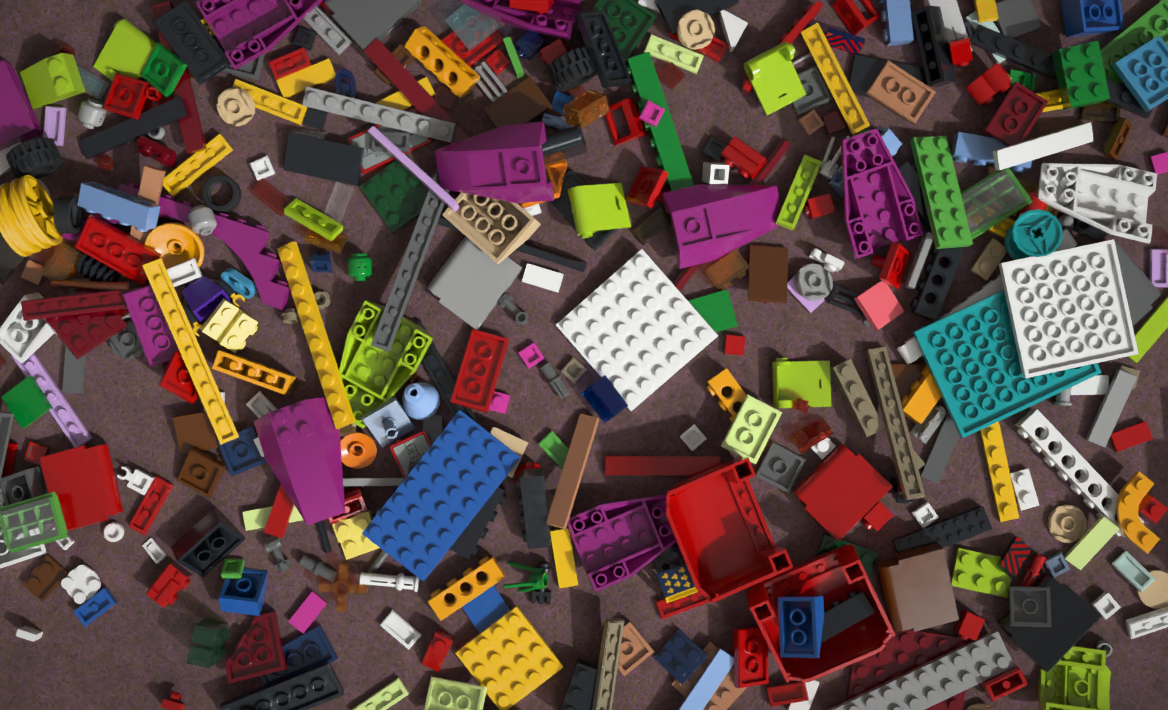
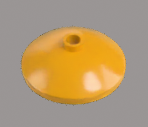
(166, 235)

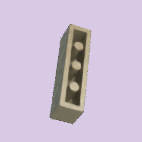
(856, 398)

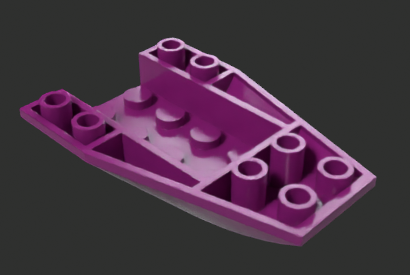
(557, 22)
(253, 26)
(498, 164)
(875, 195)
(719, 219)
(620, 538)

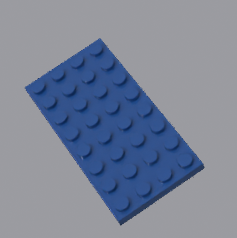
(441, 495)

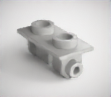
(930, 424)

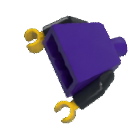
(203, 297)

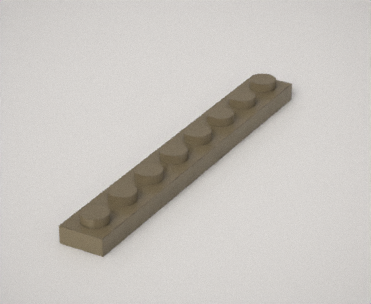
(895, 423)

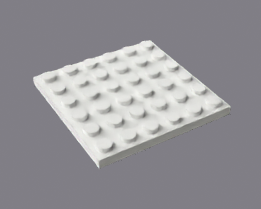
(1068, 309)
(637, 329)

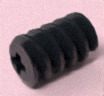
(95, 270)

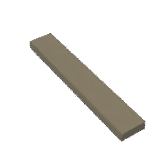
(608, 664)

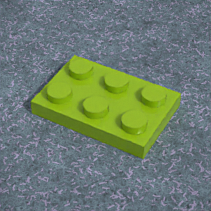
(979, 573)

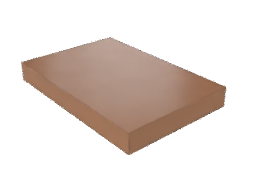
(900, 92)

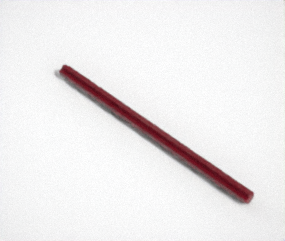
(771, 162)

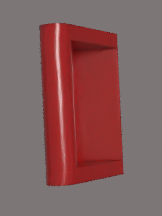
(853, 17)
(632, 116)

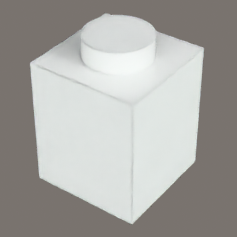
(715, 173)

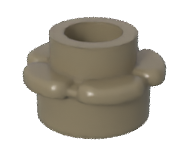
(325, 296)
(290, 316)

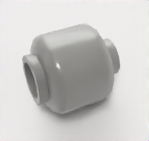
(91, 113)
(202, 220)

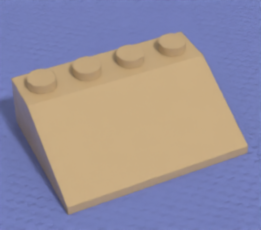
(492, 224)

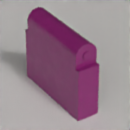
(17, 117)

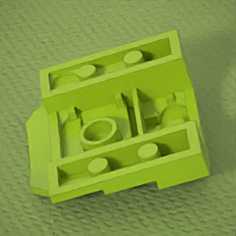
(1076, 682)

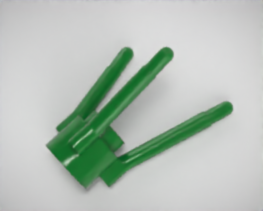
(537, 580)

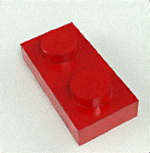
(290, 63)

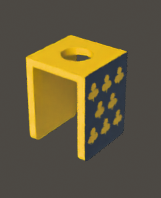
(676, 583)

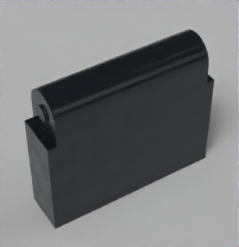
(563, 144)
(1069, 621)

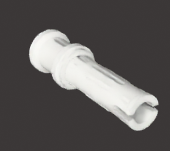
(400, 581)

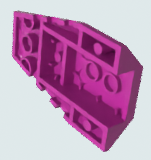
(305, 457)

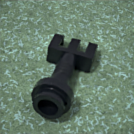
(542, 592)

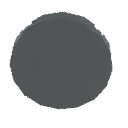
(128, 337)

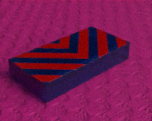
(844, 41)

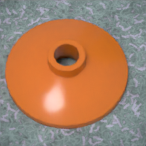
(358, 458)

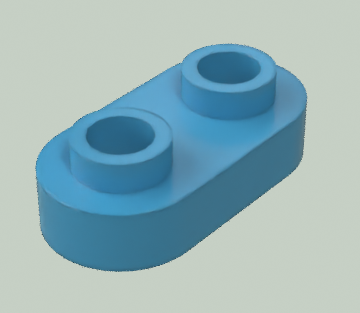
(239, 283)

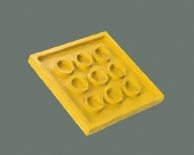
(509, 659)

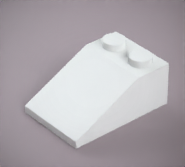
(21, 336)

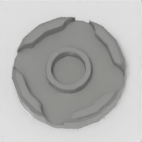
(813, 282)

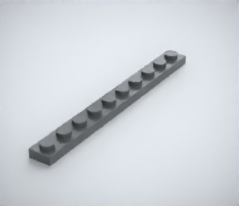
(408, 270)

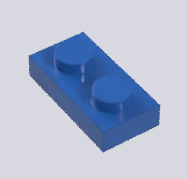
(95, 607)

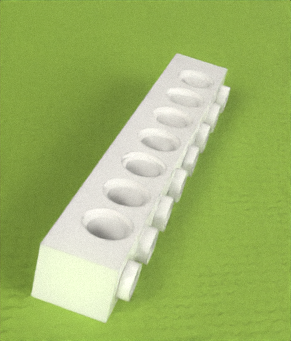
(1075, 462)

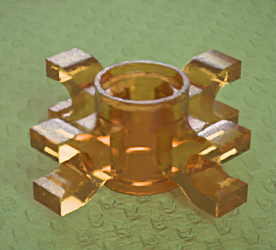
(334, 587)

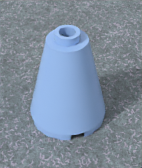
(421, 400)

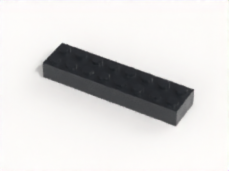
(946, 531)

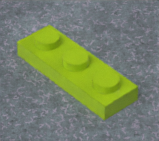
(313, 219)

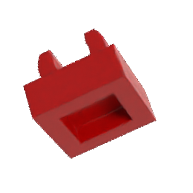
(174, 703)

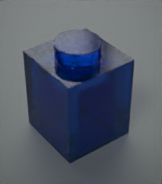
(529, 45)

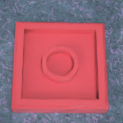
(879, 305)

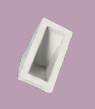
(732, 27)

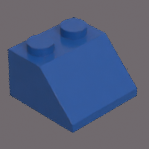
(244, 594)

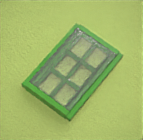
(993, 201)
(32, 522)

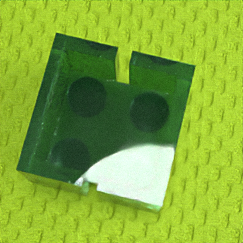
(210, 637)

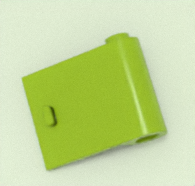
(125, 51)
(774, 75)
(598, 208)
(801, 380)

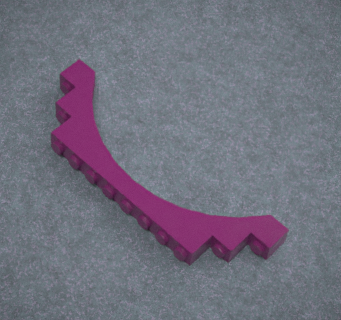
(244, 240)

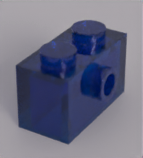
(604, 399)

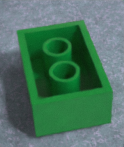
(1080, 75)

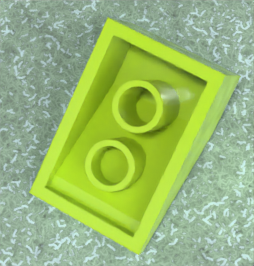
(52, 80)

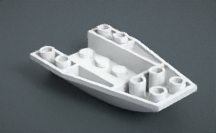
(1101, 196)

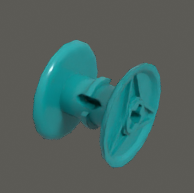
(1033, 234)

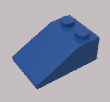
(1091, 17)
(800, 625)

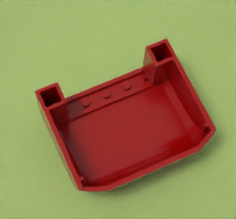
(723, 530)
(832, 577)

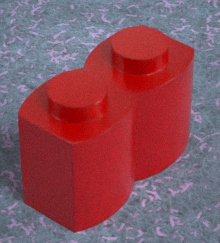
(989, 83)

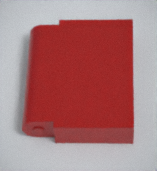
(83, 484)
(841, 491)

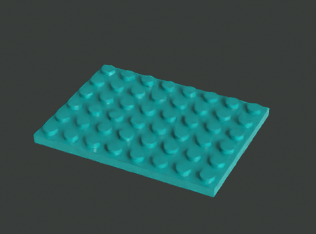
(979, 366)

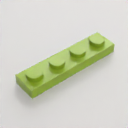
(798, 192)

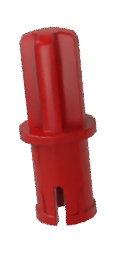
(1032, 570)

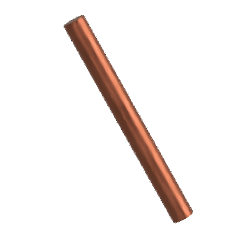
(90, 285)

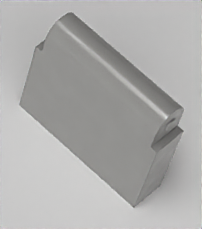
(472, 282)

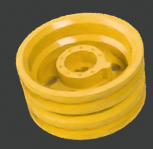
(27, 216)

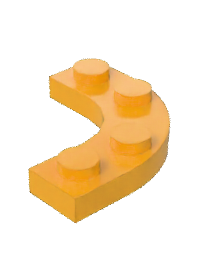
(1127, 512)

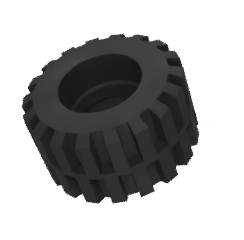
(571, 69)
(34, 158)

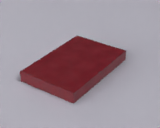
(1015, 115)

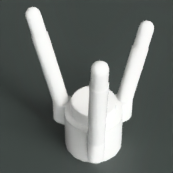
(829, 168)

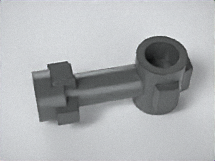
(506, 301)
(273, 544)

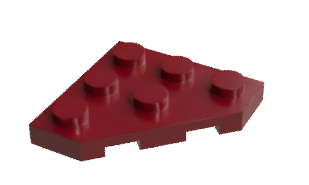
(258, 650)

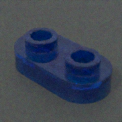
(346, 89)

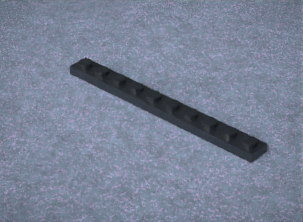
(1043, 63)

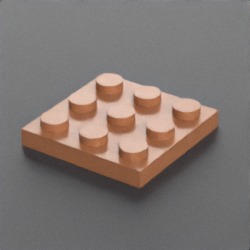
(725, 693)

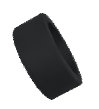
(206, 193)
(67, 215)

